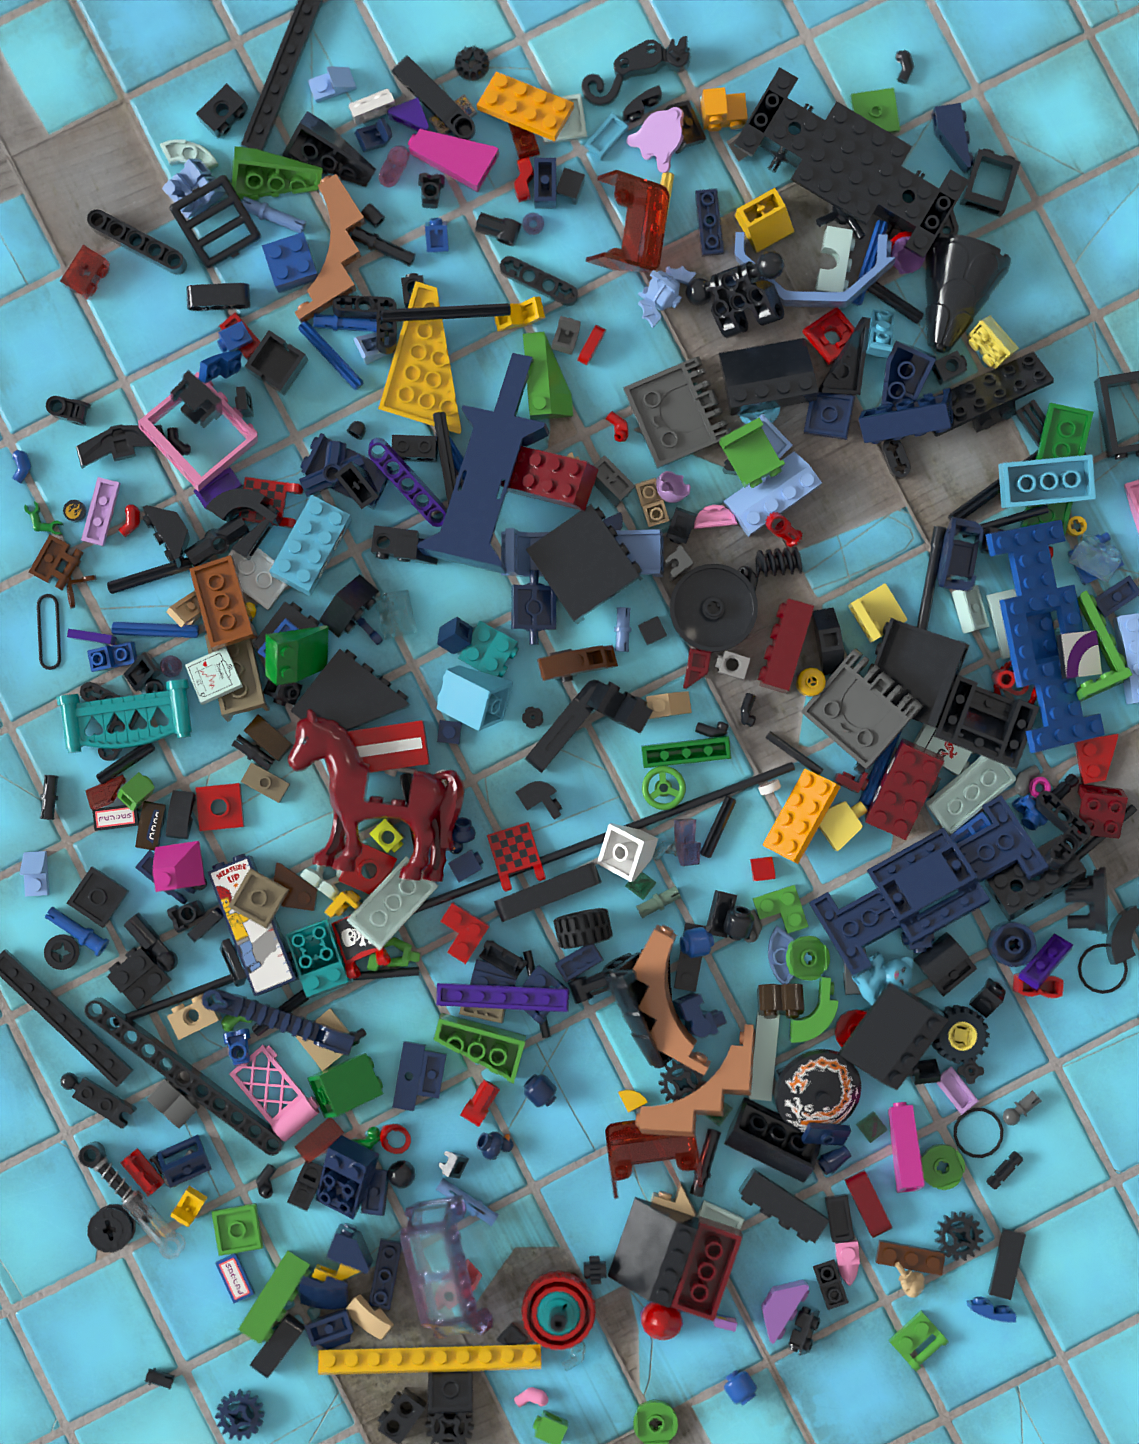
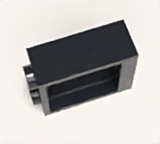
(984, 203)

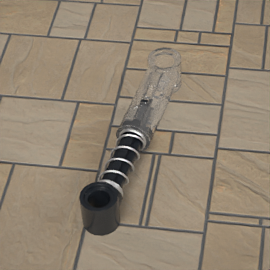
(134, 1202)

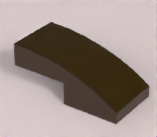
(268, 737)

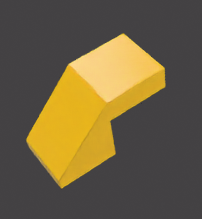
(521, 314)
(343, 1272)

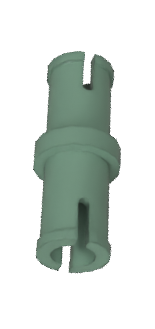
(658, 902)

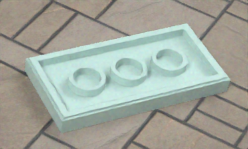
(968, 793)
(390, 906)

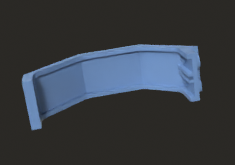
(826, 299)

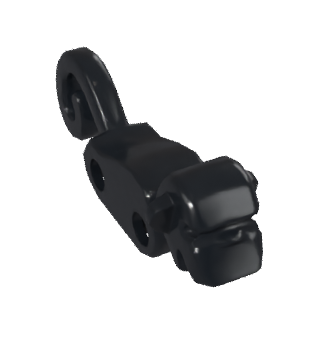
(640, 63)

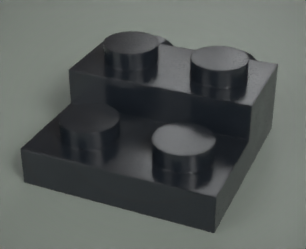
(138, 977)

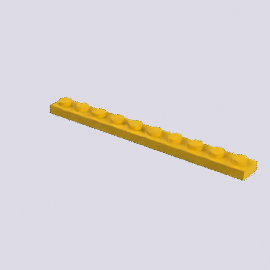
(429, 1359)

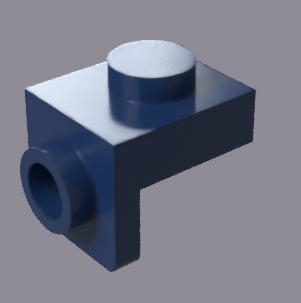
(374, 136)

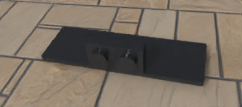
(993, 395)

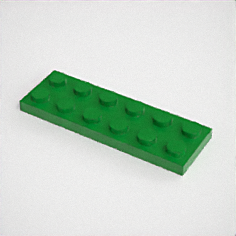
(1062, 436)

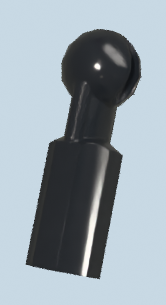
(150, 941)

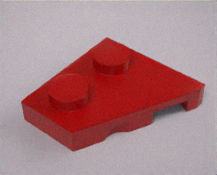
(1095, 757)

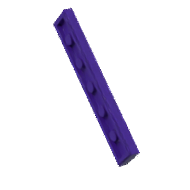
(502, 997)

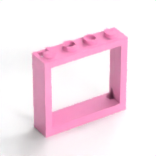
(146, 425)

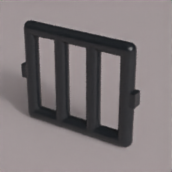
(232, 199)

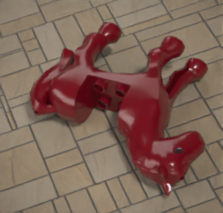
(430, 810)

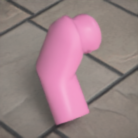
(533, 1395)

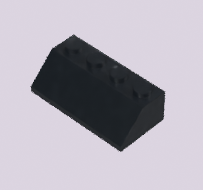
(770, 1140)

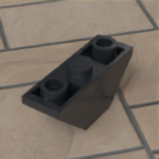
(169, 532)
(828, 640)

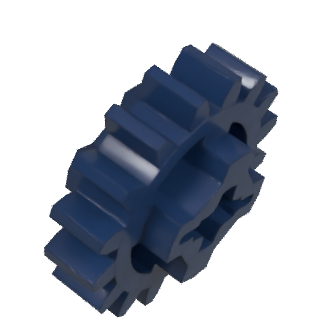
(231, 1412)

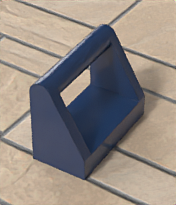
(187, 1166)

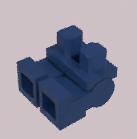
(698, 1021)

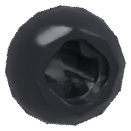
(401, 1174)

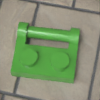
(913, 1335)

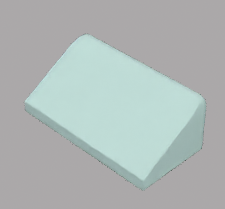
(970, 610)

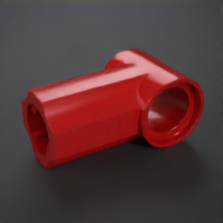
(477, 1107)

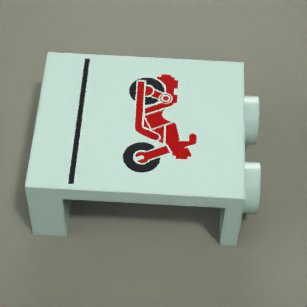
(954, 757)

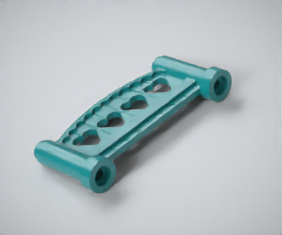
(78, 715)

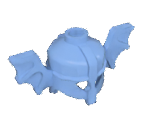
(663, 292)

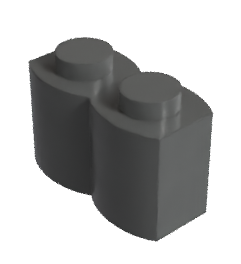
(173, 1103)

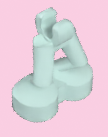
(325, 886)

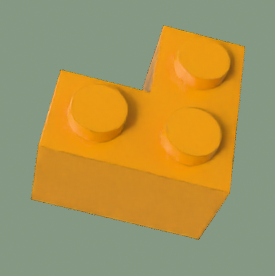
(723, 109)

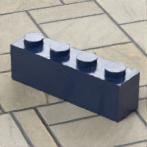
(907, 418)

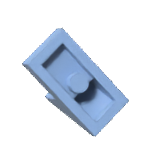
(335, 82)
(35, 873)

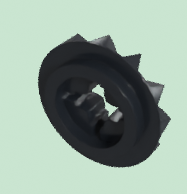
(478, 70)
(53, 958)

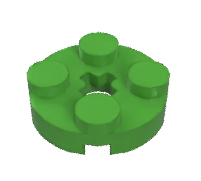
(795, 958)
(954, 1171)
(661, 1411)

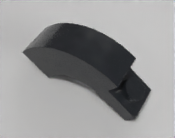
(237, 500)
(1120, 935)

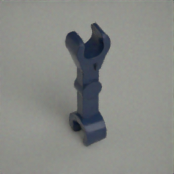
(377, 639)

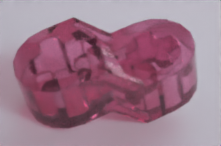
(399, 157)

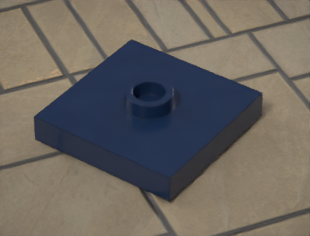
(830, 415)

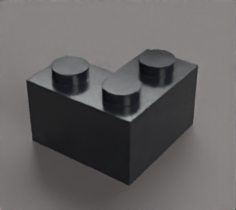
(349, 606)
(620, 707)

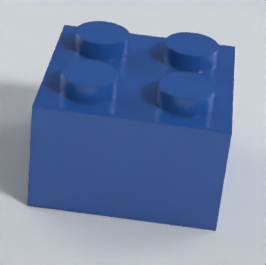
(290, 262)

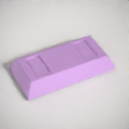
(957, 1090)

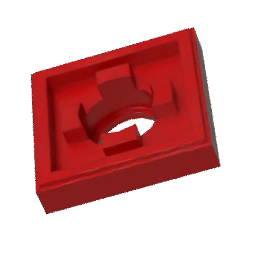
(832, 321)
(233, 815)
(383, 862)

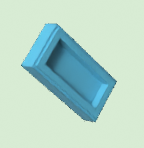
(606, 136)

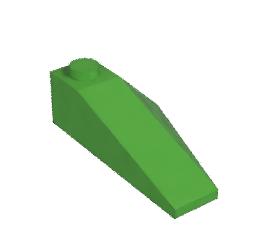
(268, 174)

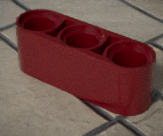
(868, 1204)

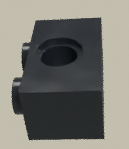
(224, 99)

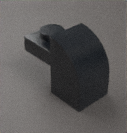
(539, 792)

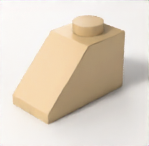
(669, 704)

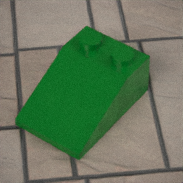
(296, 654)

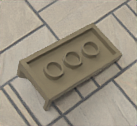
(251, 694)

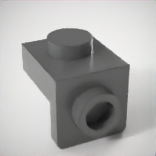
(566, 335)

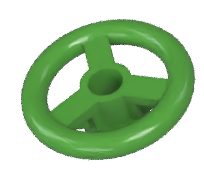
(662, 770)

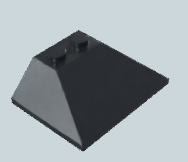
(986, 722)

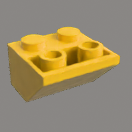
(765, 220)

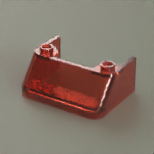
(644, 223)
(630, 1147)

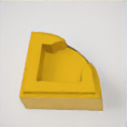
(632, 1099)

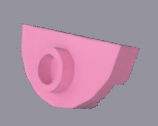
(714, 517)

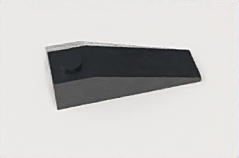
(323, 147)

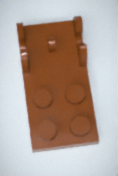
(222, 603)

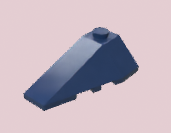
(905, 373)

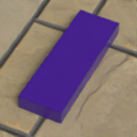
(1045, 961)

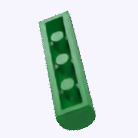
(686, 752)

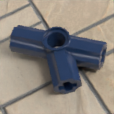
(334, 461)

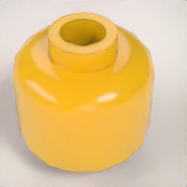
(806, 688)

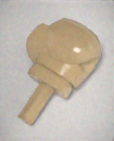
(911, 1282)

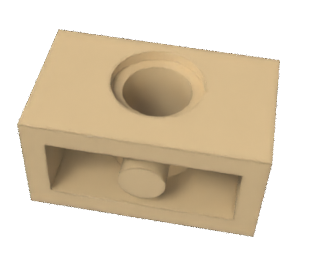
(184, 1025)

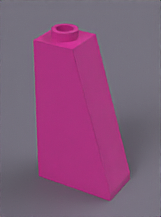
(456, 157)
(905, 1148)

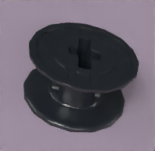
(105, 1239)

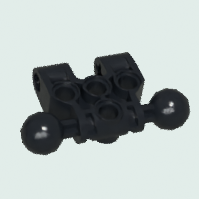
(727, 291)

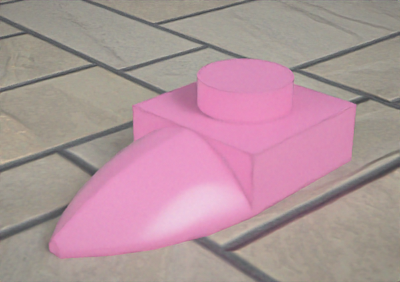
(847, 1259)

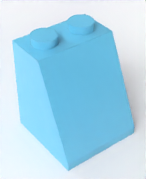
(474, 697)

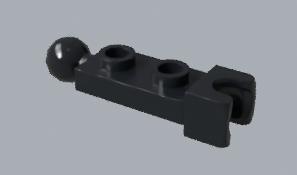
(98, 1099)

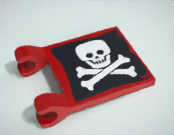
(355, 947)

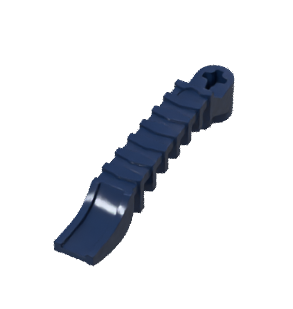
(276, 1018)

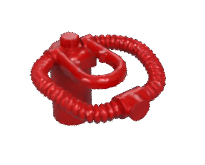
(1005, 679)

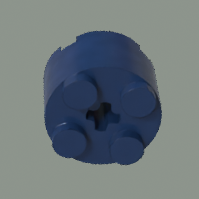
(1023, 939)

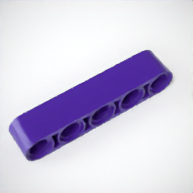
(402, 473)

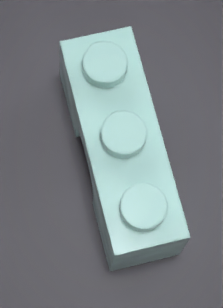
(837, 243)

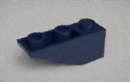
(950, 131)

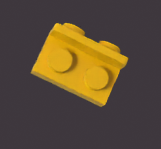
(340, 904)

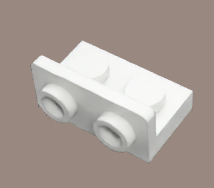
(371, 106)

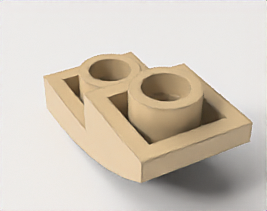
(651, 502)
(371, 1321)

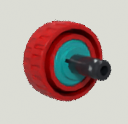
(558, 1310)

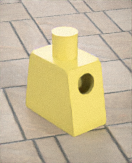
(842, 823)

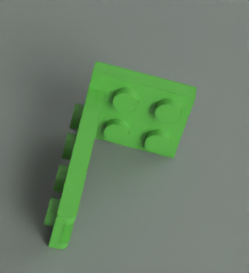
(1107, 644)

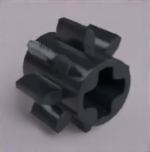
(595, 1270)

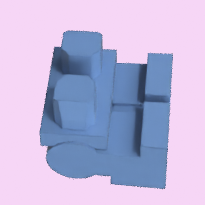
(192, 175)

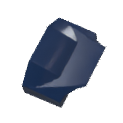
(330, 1329)

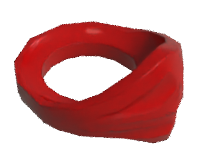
(384, 1141)

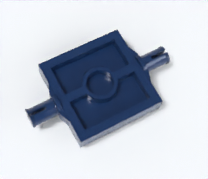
(533, 607)

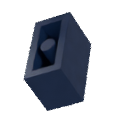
(545, 183)

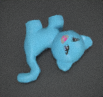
(895, 971)

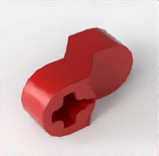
(521, 183)

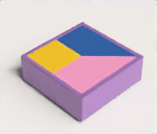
(725, 1322)

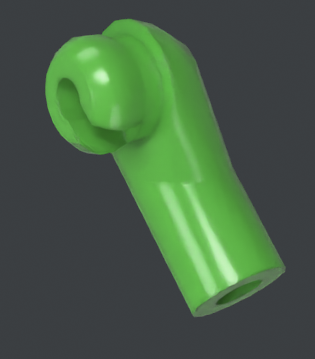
(229, 1022)

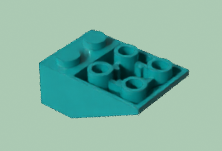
(317, 959)

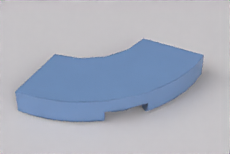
(777, 952)

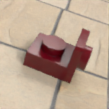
(847, 780)

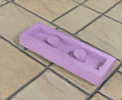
(101, 511)

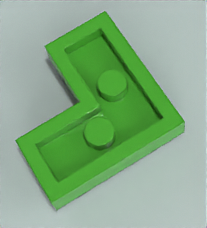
(784, 902)

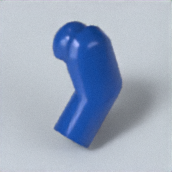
(23, 464)

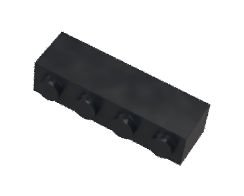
(783, 1205)

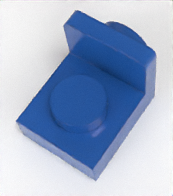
(436, 235)

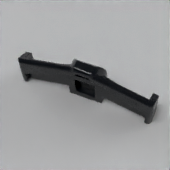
(116, 440)

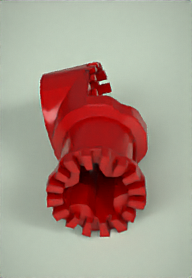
(783, 528)

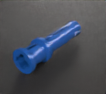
(85, 936)

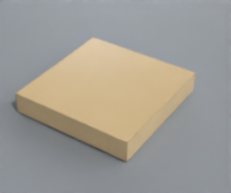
(320, 1055)

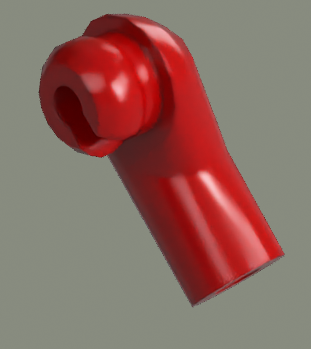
(620, 426)
(132, 520)

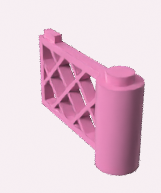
(295, 1114)

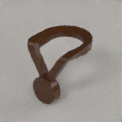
(70, 595)

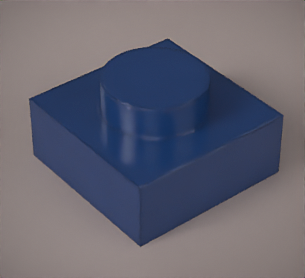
(449, 732)

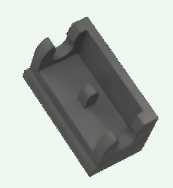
(612, 481)
(679, 562)

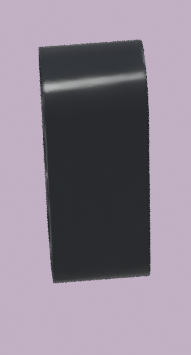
(218, 296)
(277, 1345)

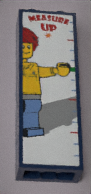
(259, 949)

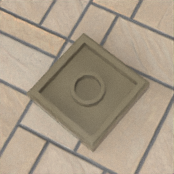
(258, 898)

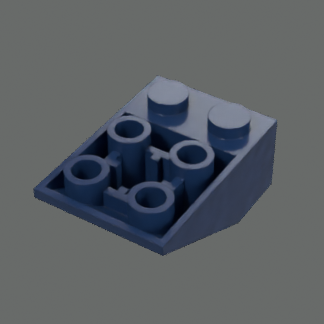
(346, 1176)

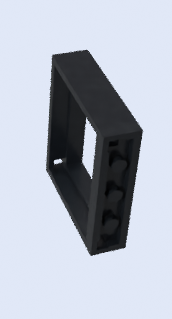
(1106, 416)

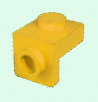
(189, 1206)

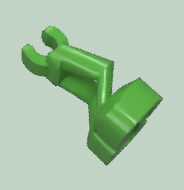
(407, 956)

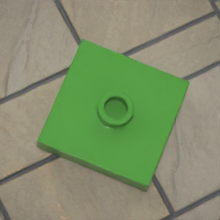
(878, 107)
(237, 1229)

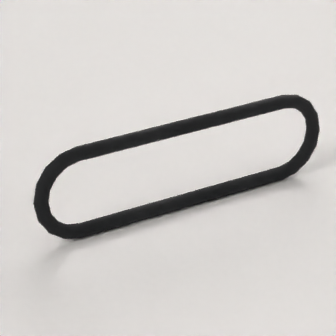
(57, 631)

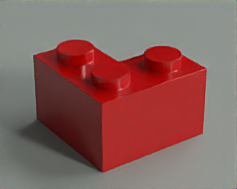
(470, 930)

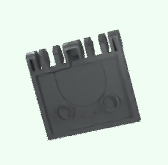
(674, 414)
(858, 712)

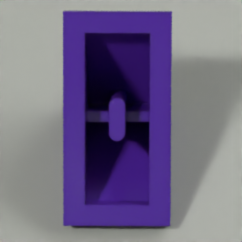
(409, 115)

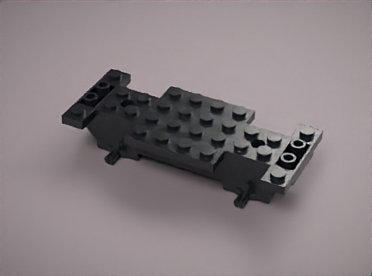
(850, 164)

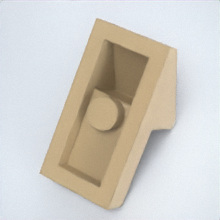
(185, 610)
(679, 1203)

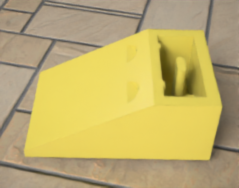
(991, 342)

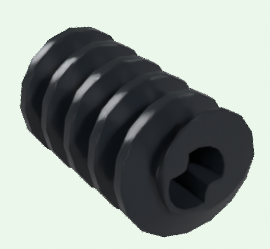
(778, 561)

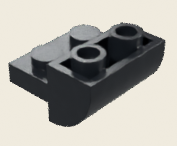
(945, 964)

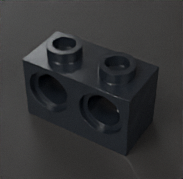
(415, 447)
(390, 533)
(405, 1418)

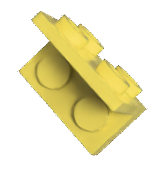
(875, 610)

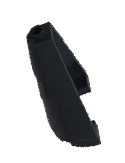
(958, 284)
(628, 995)

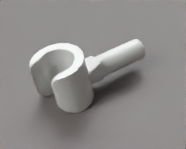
(393, 772)

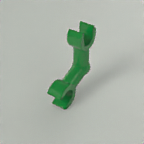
(37, 525)

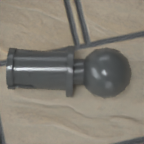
(1012, 1115)

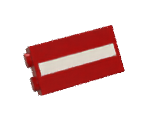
(392, 746)

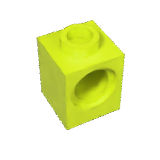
(377, 834)

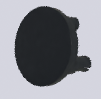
(1093, 892)

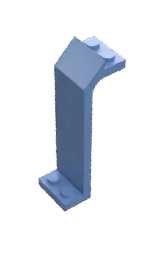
(645, 548)

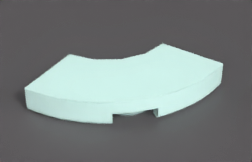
(181, 150)

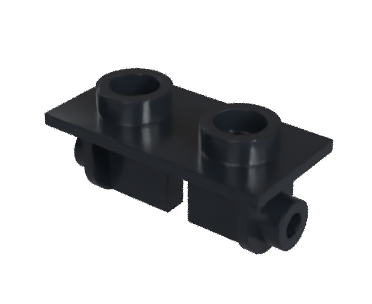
(502, 959)
(802, 1339)

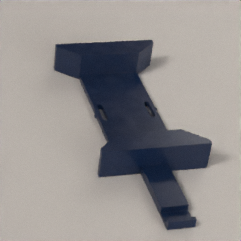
(488, 462)

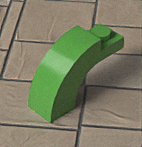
(820, 1018)

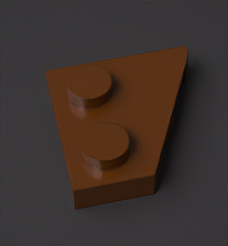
(301, 893)

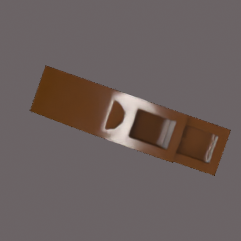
(577, 662)

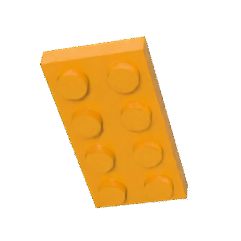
(525, 106)
(801, 816)

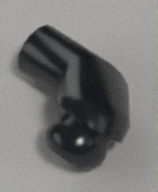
(750, 575)
(746, 707)
(710, 731)
(264, 1183)

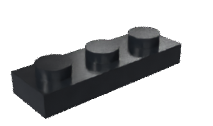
(687, 967)

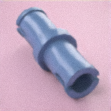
(622, 629)

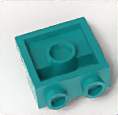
(489, 650)

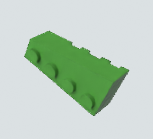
(482, 1044)
(274, 1297)

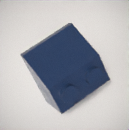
(350, 1249)

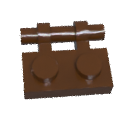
(50, 558)

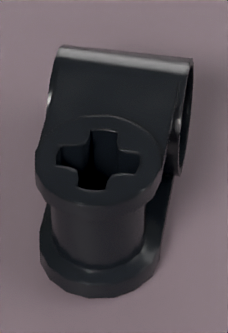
(72, 410)

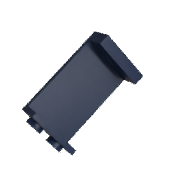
(317, 461)

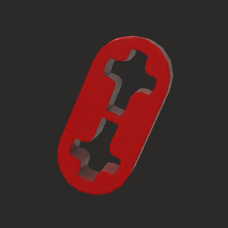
(591, 345)

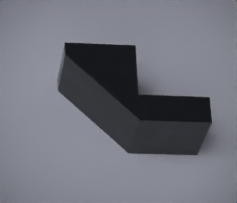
(407, 548)

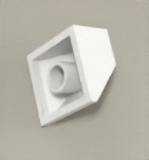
(626, 851)

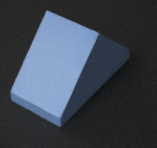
(367, 347)

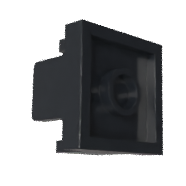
(200, 402)

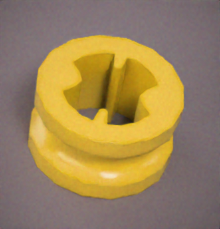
(1072, 532)

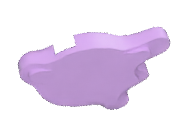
(659, 137)

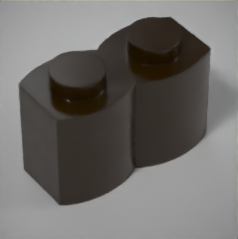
(780, 1000)

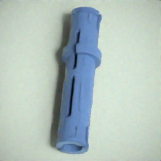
(263, 211)
(489, 1216)

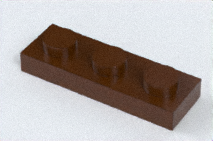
(910, 1257)

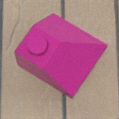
(178, 866)

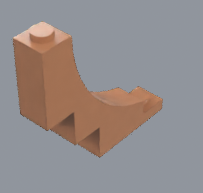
(342, 251)
(668, 1032)
(731, 1078)

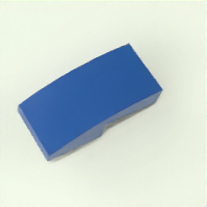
(222, 364)
(112, 656)
(985, 1308)

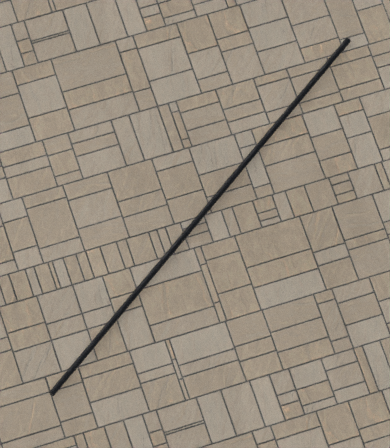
(495, 878)

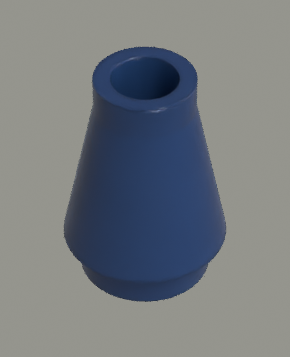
(833, 1160)

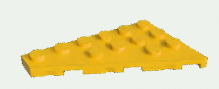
(421, 370)

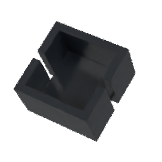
(275, 363)

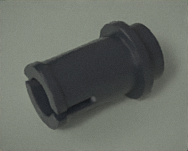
(159, 1378)

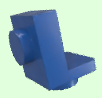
(234, 338)

